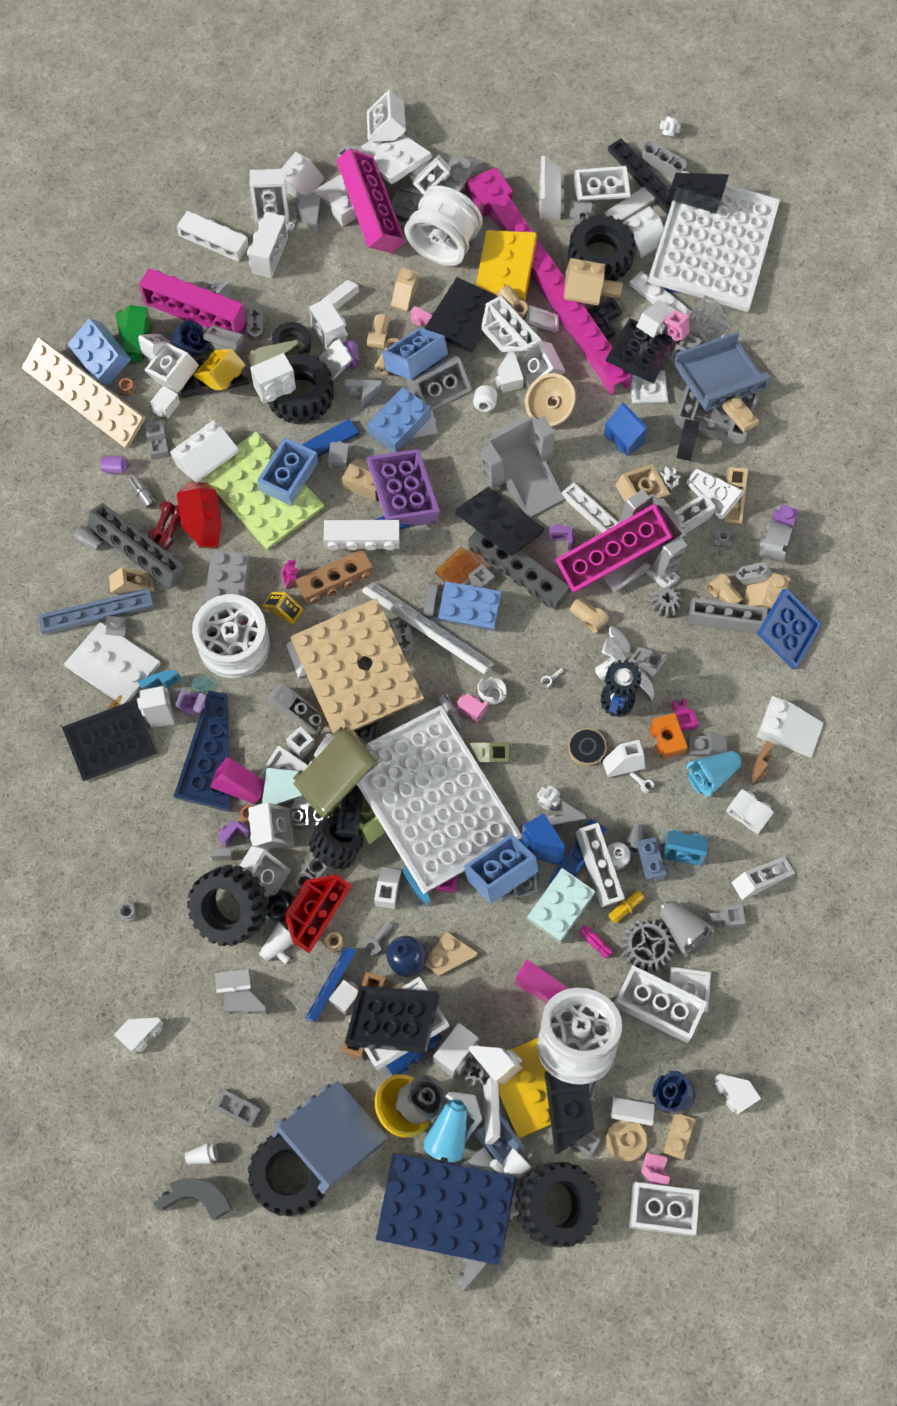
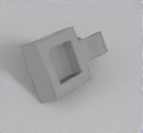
(730, 915)

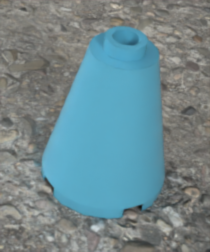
(712, 771)
(448, 1132)

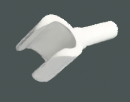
(551, 678)
(642, 782)

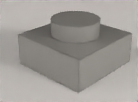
(115, 626)

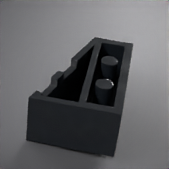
(699, 190)

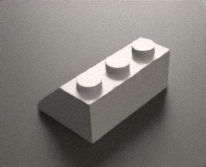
(441, 382)

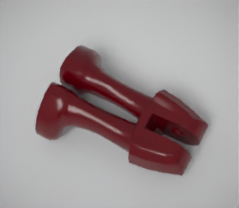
(164, 539)

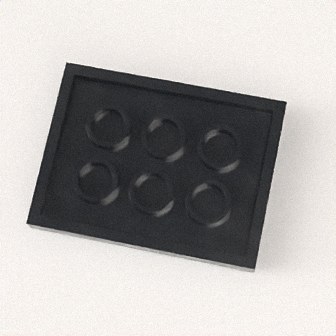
(461, 314)
(640, 352)
(499, 521)
(109, 740)
(392, 1019)

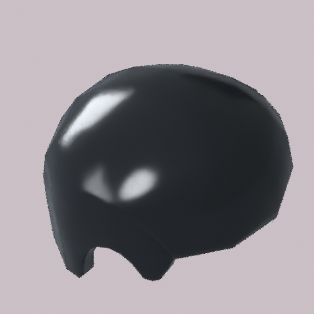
(279, 904)

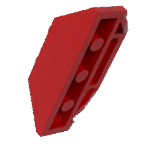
(200, 513)
(314, 909)

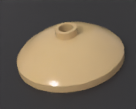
(544, 392)

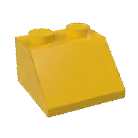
(220, 369)

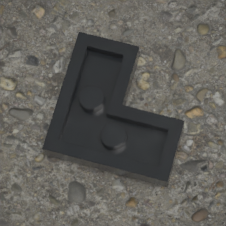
(603, 313)

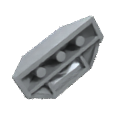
(461, 170)

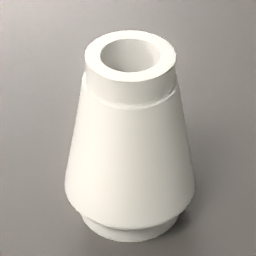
(202, 1155)

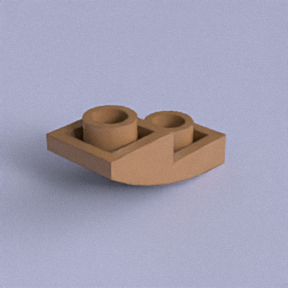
(759, 769)

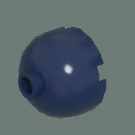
(190, 338)
(406, 956)
(674, 1093)

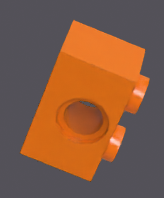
(668, 725)

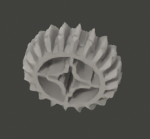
(655, 942)

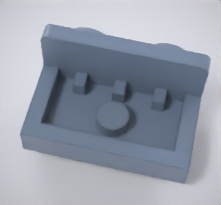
(651, 859)
(503, 1144)

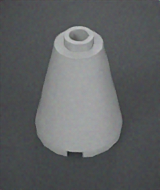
(687, 928)

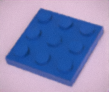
(789, 628)

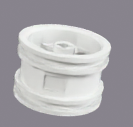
(443, 225)
(224, 617)
(576, 1020)

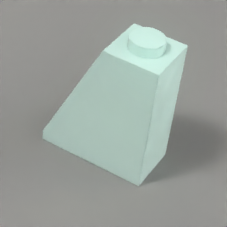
(279, 786)

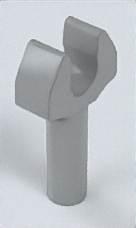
(377, 939)

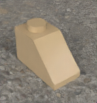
(404, 289)
(128, 581)

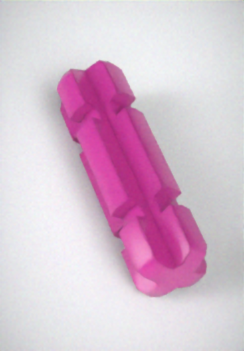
(595, 941)

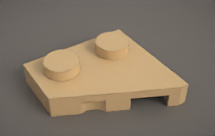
(448, 954)

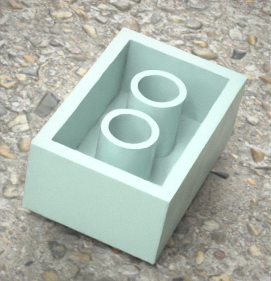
(561, 905)

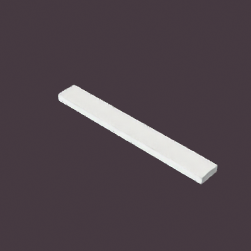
(603, 521)
(428, 628)

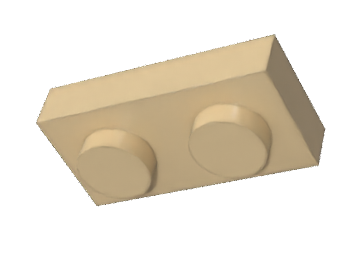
(740, 414)
(679, 1136)

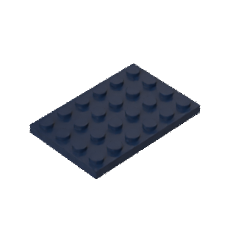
(446, 1209)

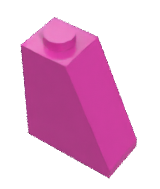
(238, 781)
(538, 982)

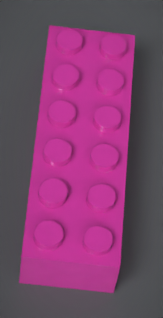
(370, 201)
(191, 302)
(615, 548)

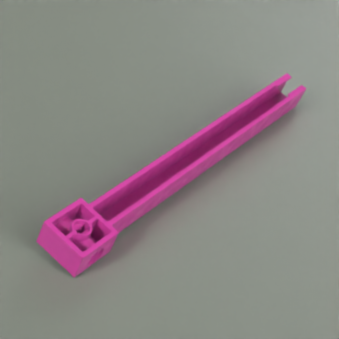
(494, 198)

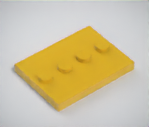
(507, 261)
(526, 1093)

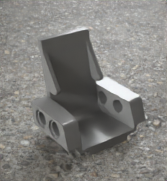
(518, 459)
(662, 559)

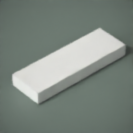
(631, 205)
(491, 1111)

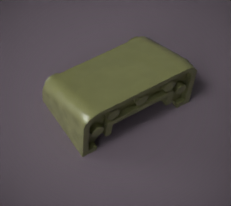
(336, 771)

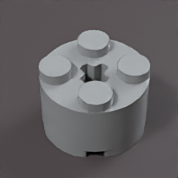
(776, 541)

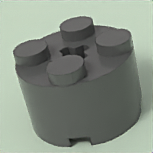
(421, 1099)

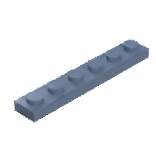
(95, 611)

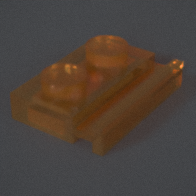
(457, 567)

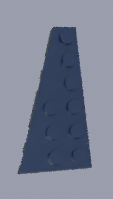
(205, 755)

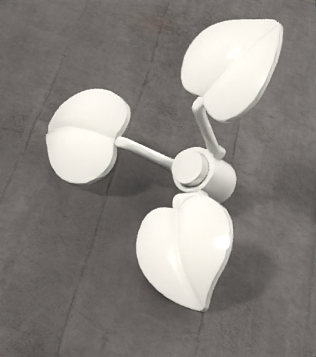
(613, 647)

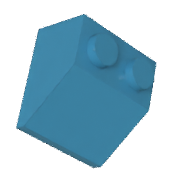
(684, 847)

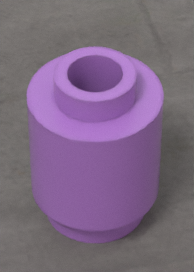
(353, 350)
(114, 464)

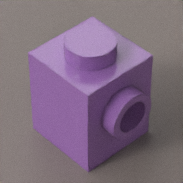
(785, 515)

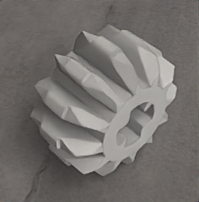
(659, 601)

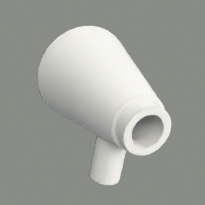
(277, 943)
(513, 1165)

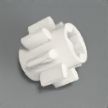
(670, 126)
(669, 477)
(548, 798)

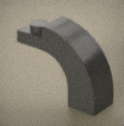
(208, 1194)

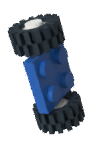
(621, 687)

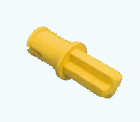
(626, 906)

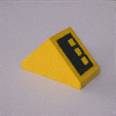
(283, 606)

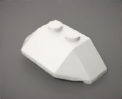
(507, 328)

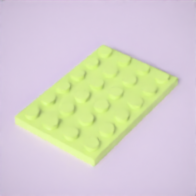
(260, 513)

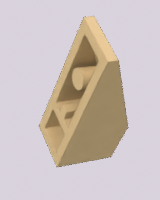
(738, 478)

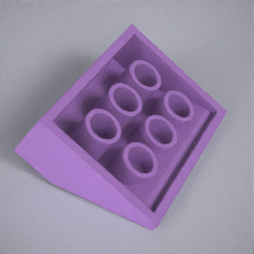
(404, 487)

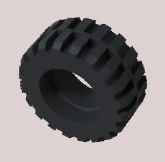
(608, 231)
(313, 404)
(207, 915)
(265, 1193)
(583, 1210)

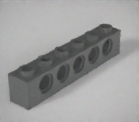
(136, 546)
(529, 568)

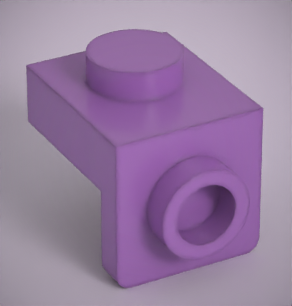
(561, 532)
(190, 702)
(228, 832)

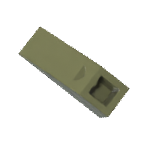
(489, 751)

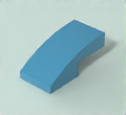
(164, 678)
(424, 898)

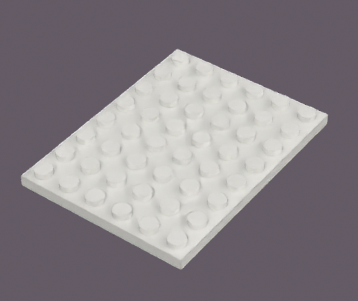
(716, 252)
(434, 799)

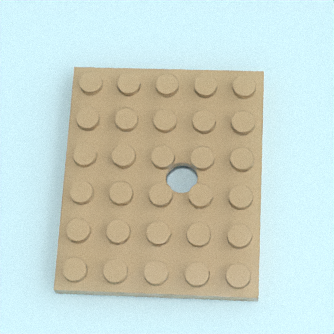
(343, 689)

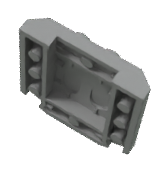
(714, 422)

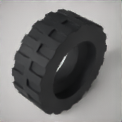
(296, 329)
(688, 439)

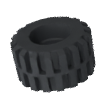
(334, 850)

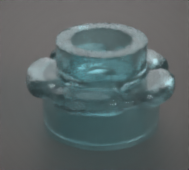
(200, 688)

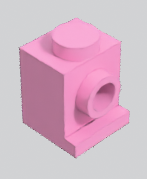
(676, 329)
(472, 707)

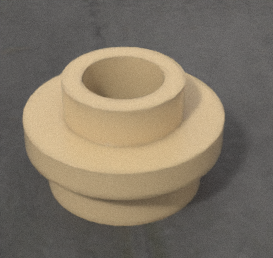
(333, 935)

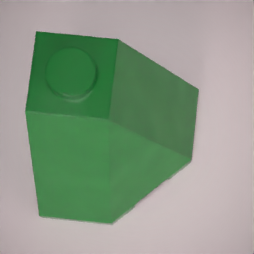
(131, 324)

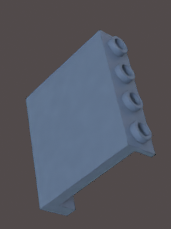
(719, 371)
(331, 1134)

